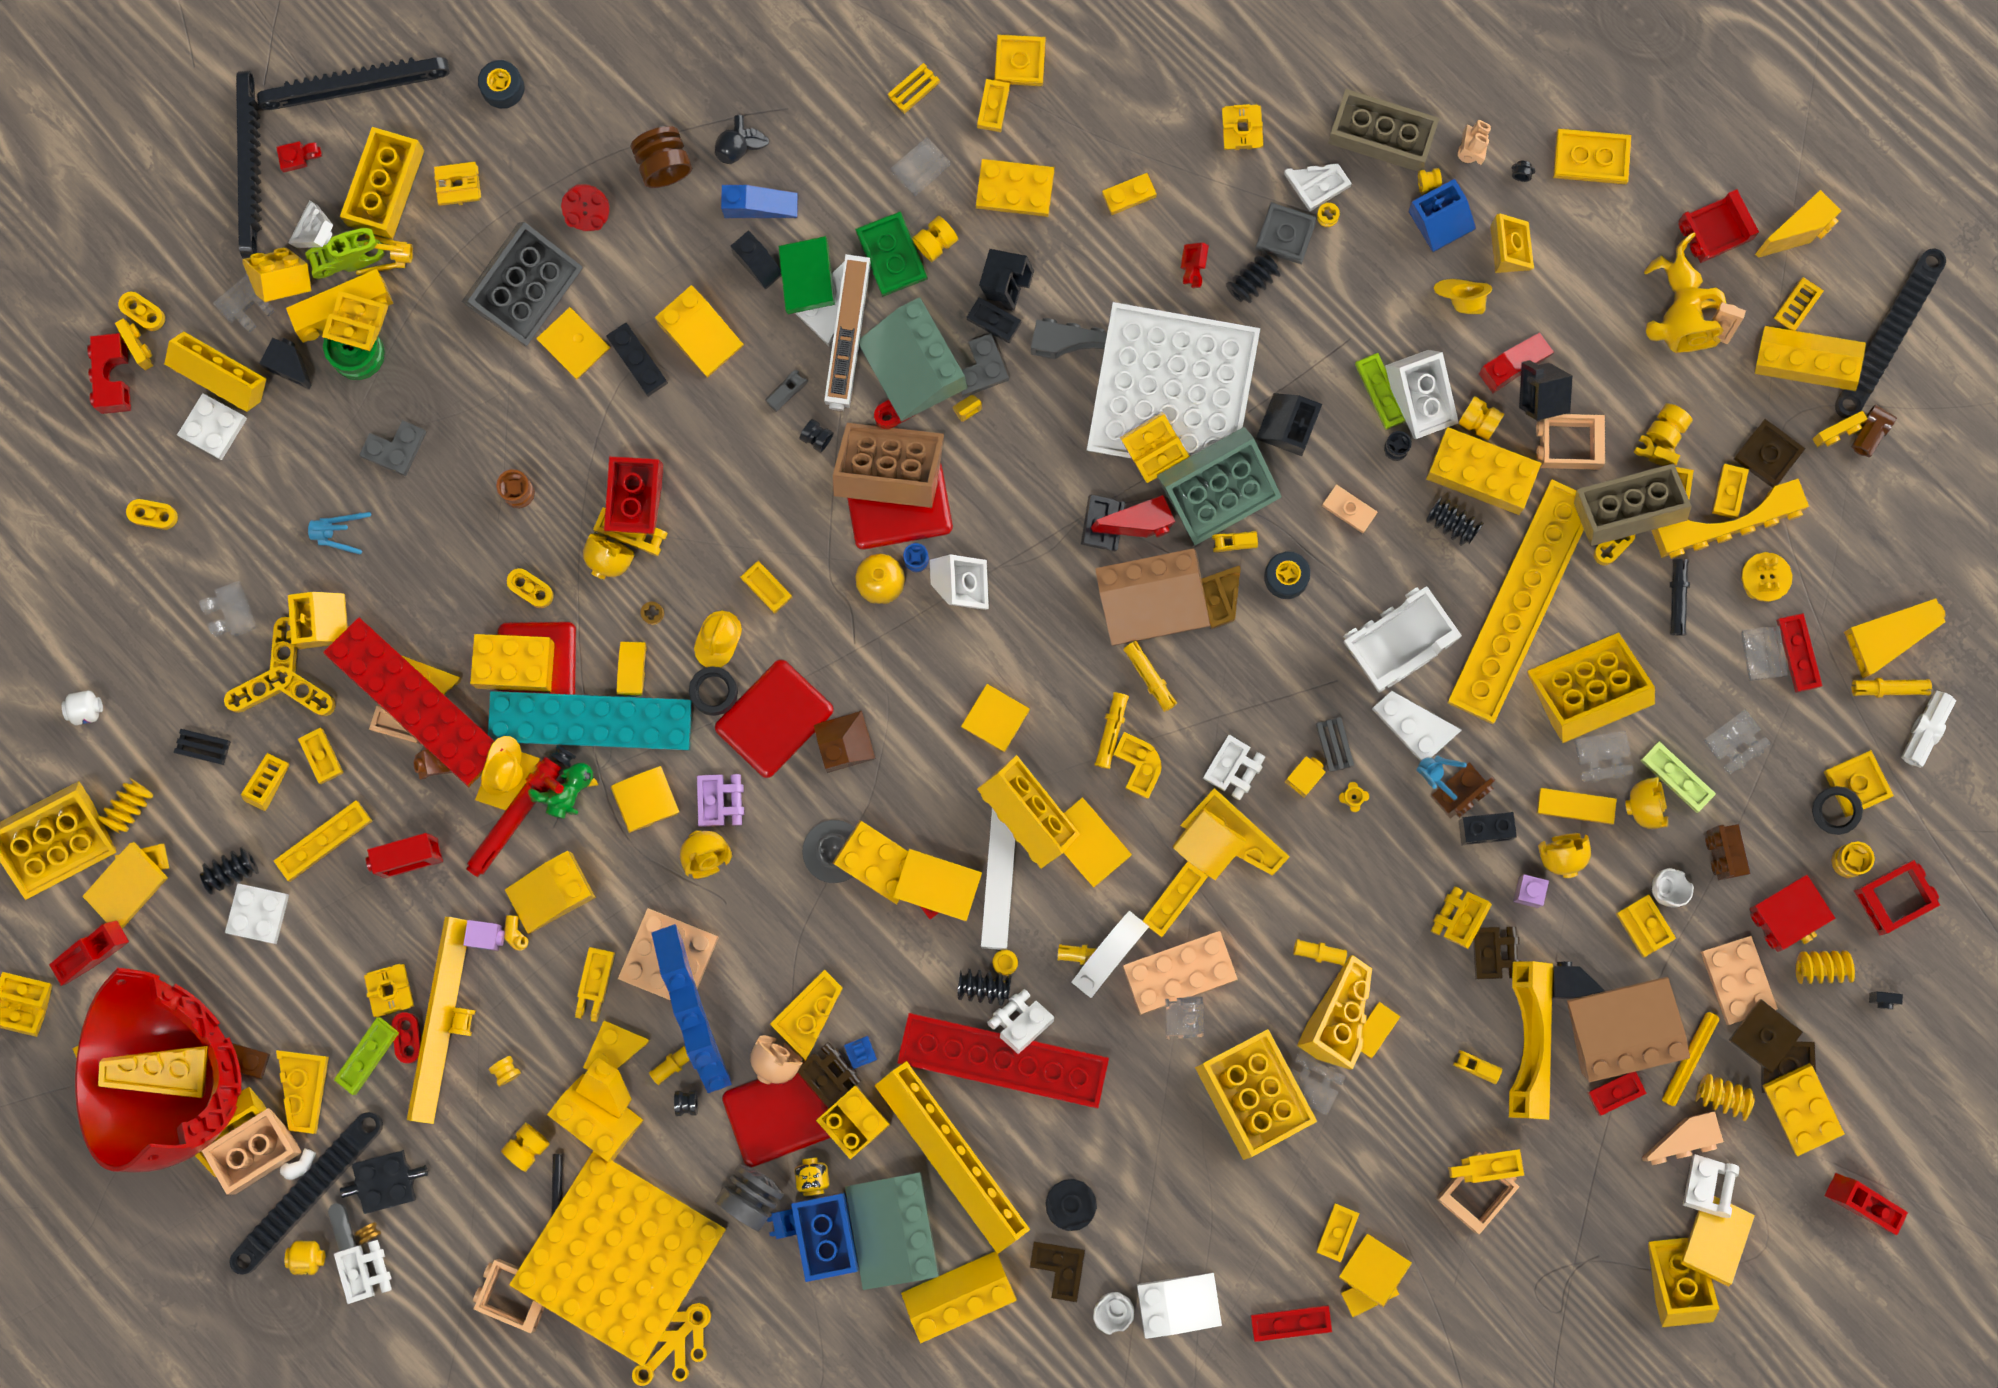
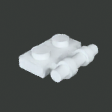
(1226, 764)
(1024, 1028)
(355, 1274)

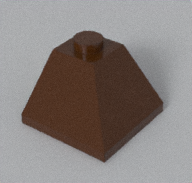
(844, 742)

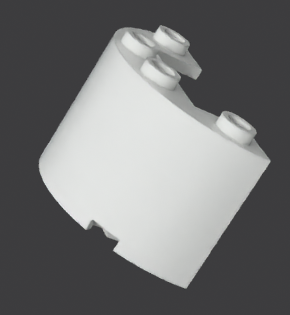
(1402, 639)

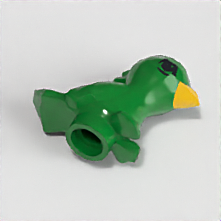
(576, 779)

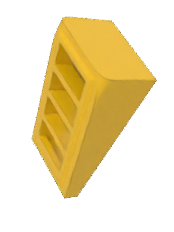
(1809, 287)
(268, 794)

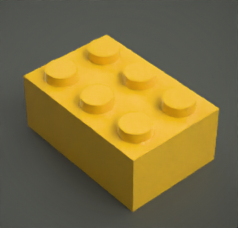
(512, 663)

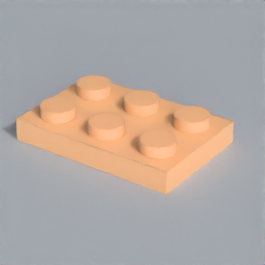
(1737, 978)

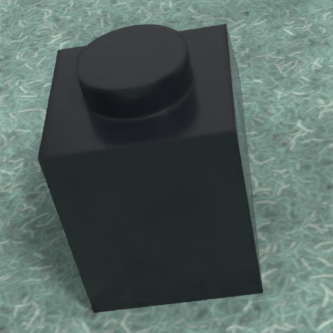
(756, 259)
(285, 361)
(1572, 982)

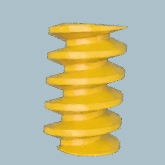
(126, 806)
(1826, 965)
(1726, 1095)

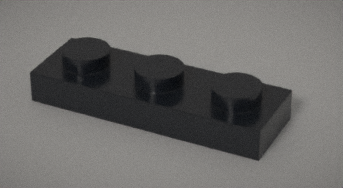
(637, 359)

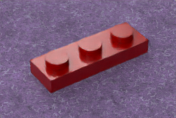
(1799, 653)
(1291, 1323)

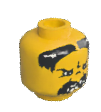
(811, 1177)

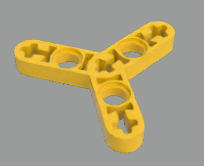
(291, 683)

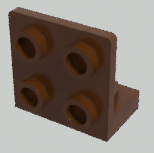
(1466, 785)
(1727, 852)

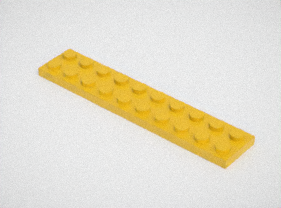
(1519, 605)

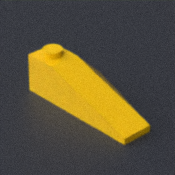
(1337, 1023)

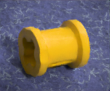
(462, 1021)

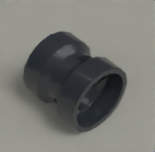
(816, 435)
(1400, 441)

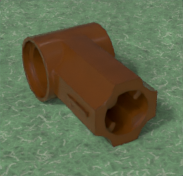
(1875, 427)

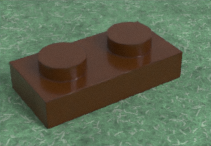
(251, 1061)

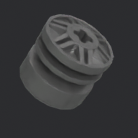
(749, 1197)

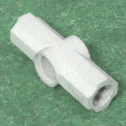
(1928, 729)

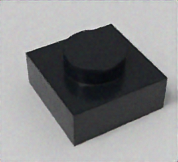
(1885, 1000)

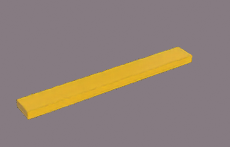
(438, 1022)

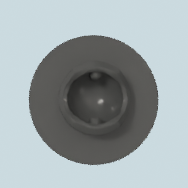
(823, 846)

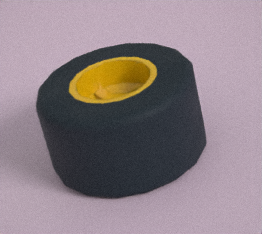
(496, 76)
(1292, 567)

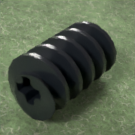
(1253, 277)
(1454, 522)
(228, 871)
(984, 987)

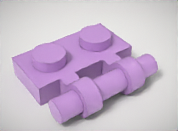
(711, 800)

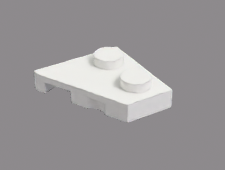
(1318, 184)

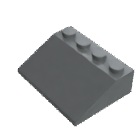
(522, 283)

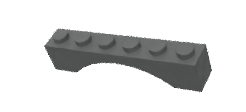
(1055, 339)

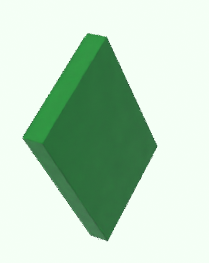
(891, 254)
(806, 275)

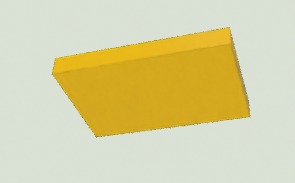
(1592, 156)
(1097, 848)
(937, 885)
(125, 886)
(1717, 1243)

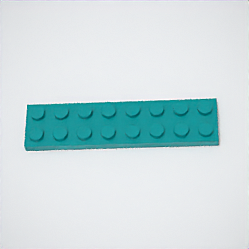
(591, 720)

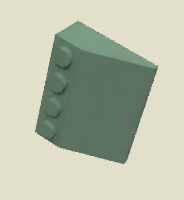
(912, 360)
(1219, 485)
(892, 1231)

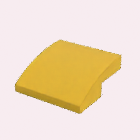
(355, 321)
(1154, 447)
(644, 799)
(1209, 844)
(23, 1003)

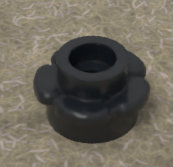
(1522, 171)

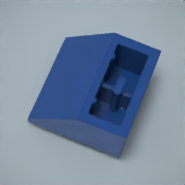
(1442, 215)

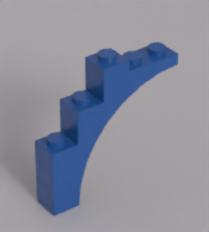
(688, 1009)

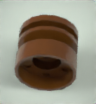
(661, 157)

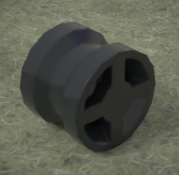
(686, 1103)

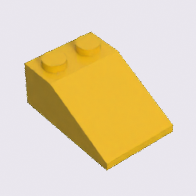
(1808, 223)
(698, 331)
(549, 892)
(1679, 1291)

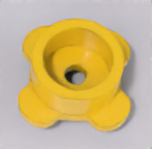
(1361, 796)

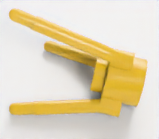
(399, 251)

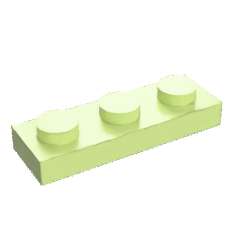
(1678, 777)

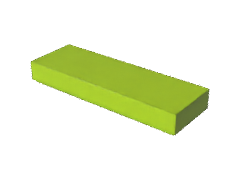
(1378, 387)
(366, 1056)

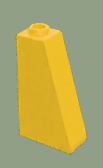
(1887, 637)

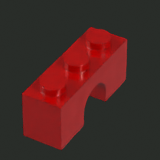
(105, 354)

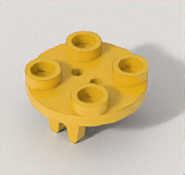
(1764, 565)

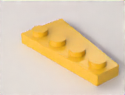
(1258, 848)
(163, 1072)

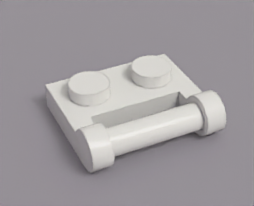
(1702, 1184)

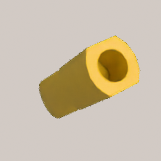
(1239, 541)
(1481, 1068)

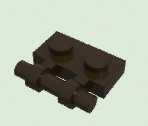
(1488, 952)
(822, 1080)

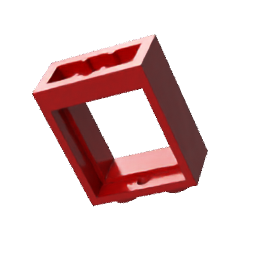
(404, 855)
(1877, 912)

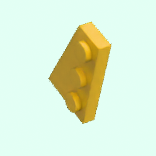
(807, 1014)
(303, 1088)

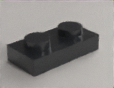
(993, 320)

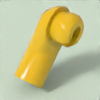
(514, 936)

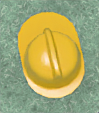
(1465, 295)
(717, 639)
(502, 768)

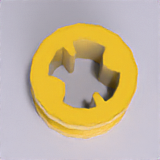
(1323, 220)

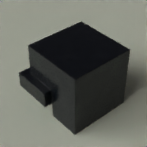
(1004, 276)
(1544, 390)

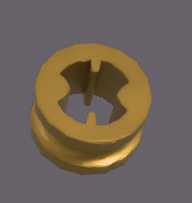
(647, 607)
(367, 1233)

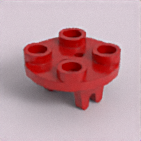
(574, 207)

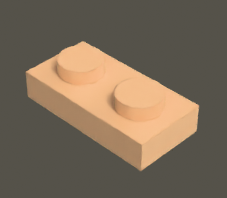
(1729, 319)

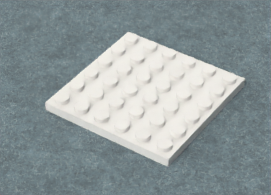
(1172, 365)

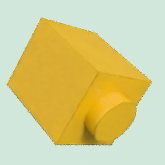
(1305, 776)

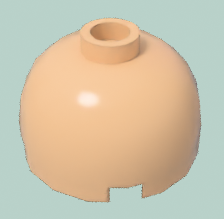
(773, 1062)

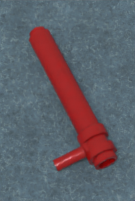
(541, 780)

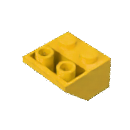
(277, 274)
(316, 618)
(853, 1122)

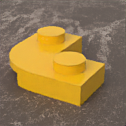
(1146, 761)

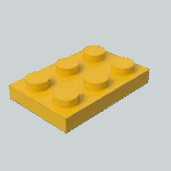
(1015, 187)
(872, 860)
(1803, 1109)

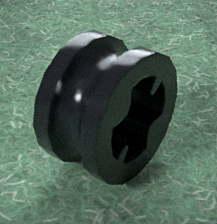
(563, 756)

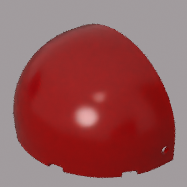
(143, 1128)

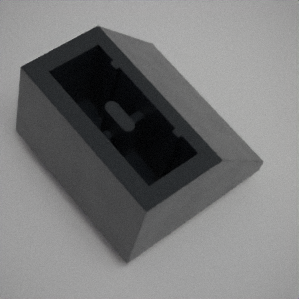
(1289, 422)

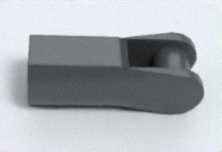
(783, 393)
(341, 1227)

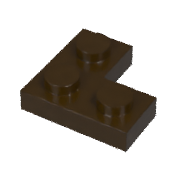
(1066, 1264)

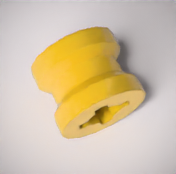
(1429, 180)
(504, 1071)

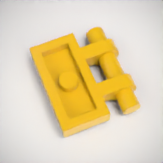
(1466, 920)

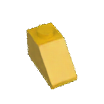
(605, 1088)

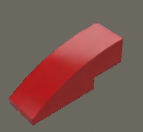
(89, 952)

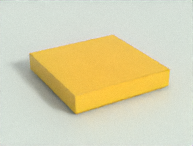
(1020, 60)
(995, 718)
(1862, 777)
(1375, 1270)

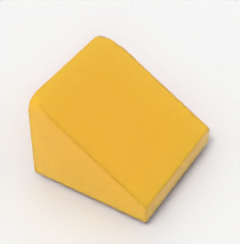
(967, 407)

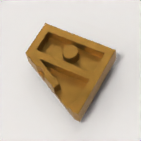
(1222, 596)

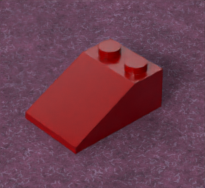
(633, 494)

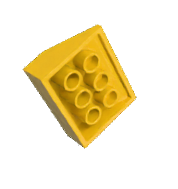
(1592, 687)
(53, 840)
(1256, 1094)

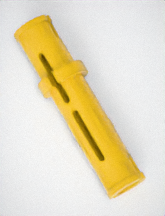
(1153, 681)
(1891, 687)
(1111, 730)

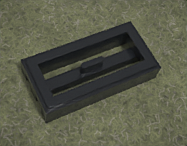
(181, 741)

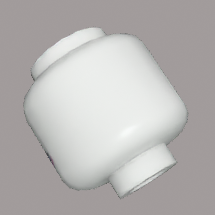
(82, 707)

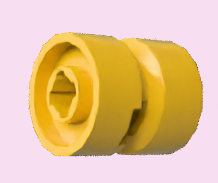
(935, 238)
(1481, 418)
(1671, 423)
(1853, 859)
(525, 1147)

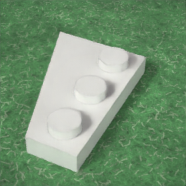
(312, 228)
(823, 319)
(1415, 726)

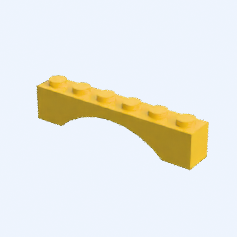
(1780, 502)
(1531, 1090)

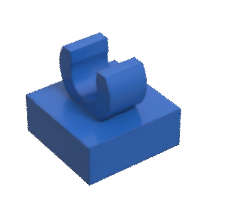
(860, 1052)
(783, 1224)

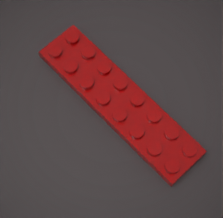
(411, 700)
(988, 1059)

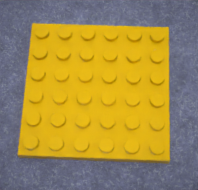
(618, 1258)

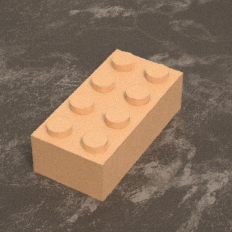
(1180, 972)

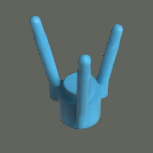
(323, 529)
(1433, 771)

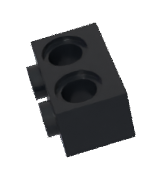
(1487, 828)

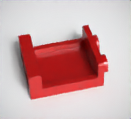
(1718, 227)
(1791, 914)

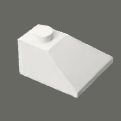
(961, 580)

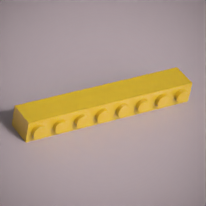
(952, 1157)

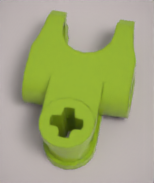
(343, 253)

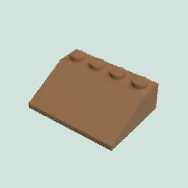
(888, 465)
(1153, 597)
(1627, 1029)

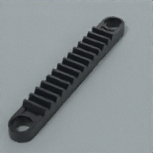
(352, 83)
(247, 164)
(1893, 330)
(306, 1193)

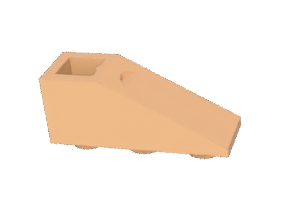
(1689, 1134)

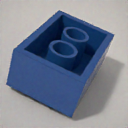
(825, 1237)

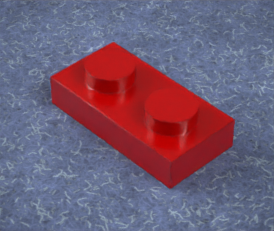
(1616, 1093)

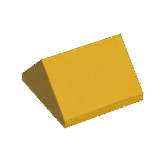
(1511, 244)

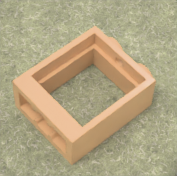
(1597, 441)
(1464, 1215)
(483, 1294)

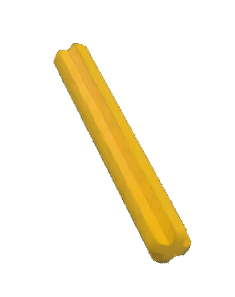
(1687, 1066)

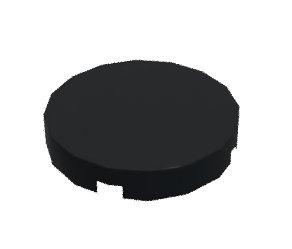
(1071, 1205)

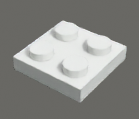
(212, 426)
(257, 913)

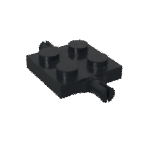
(384, 1181)

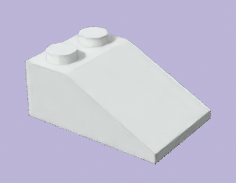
(1423, 392)
(1178, 1305)

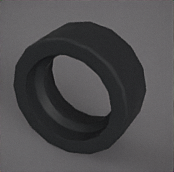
(708, 672)
(1834, 829)

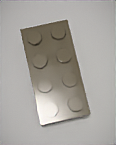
(1383, 130)
(1632, 504)

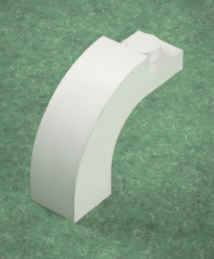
(1109, 954)

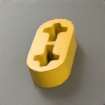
(1615, 553)

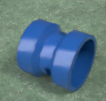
(916, 553)

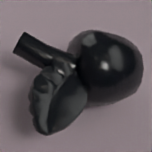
(733, 144)

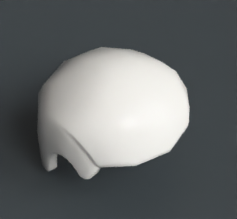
(1672, 888)
(1113, 1313)

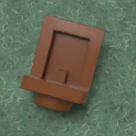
(428, 765)

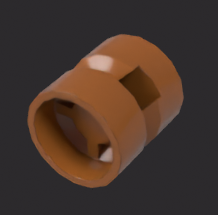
(515, 488)

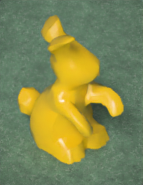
(1684, 322)

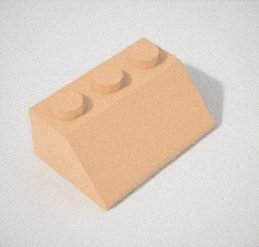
(251, 1152)

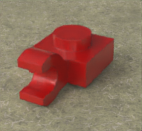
(294, 155)
(1193, 260)

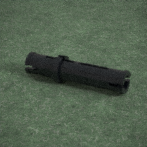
(1679, 597)

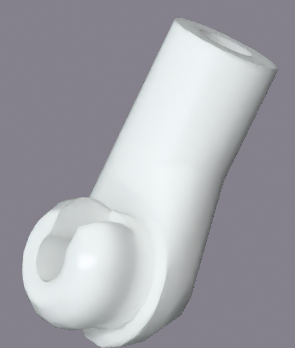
(298, 1168)

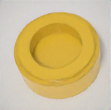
(1005, 962)

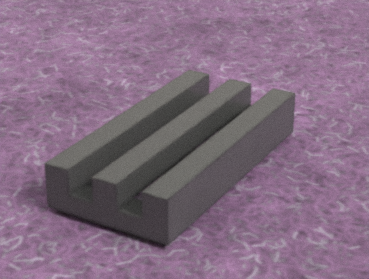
(1329, 723)

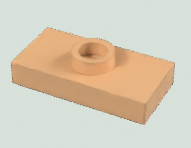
(1349, 509)

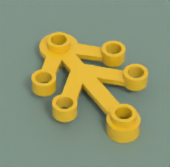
(676, 1340)

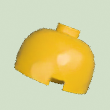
(606, 557)
(880, 579)
(1648, 804)
(703, 853)
(1566, 854)

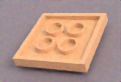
(642, 964)

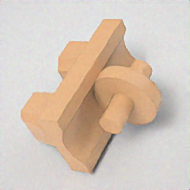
(1474, 143)

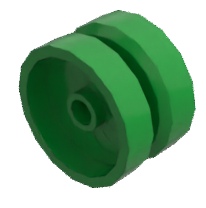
(353, 361)

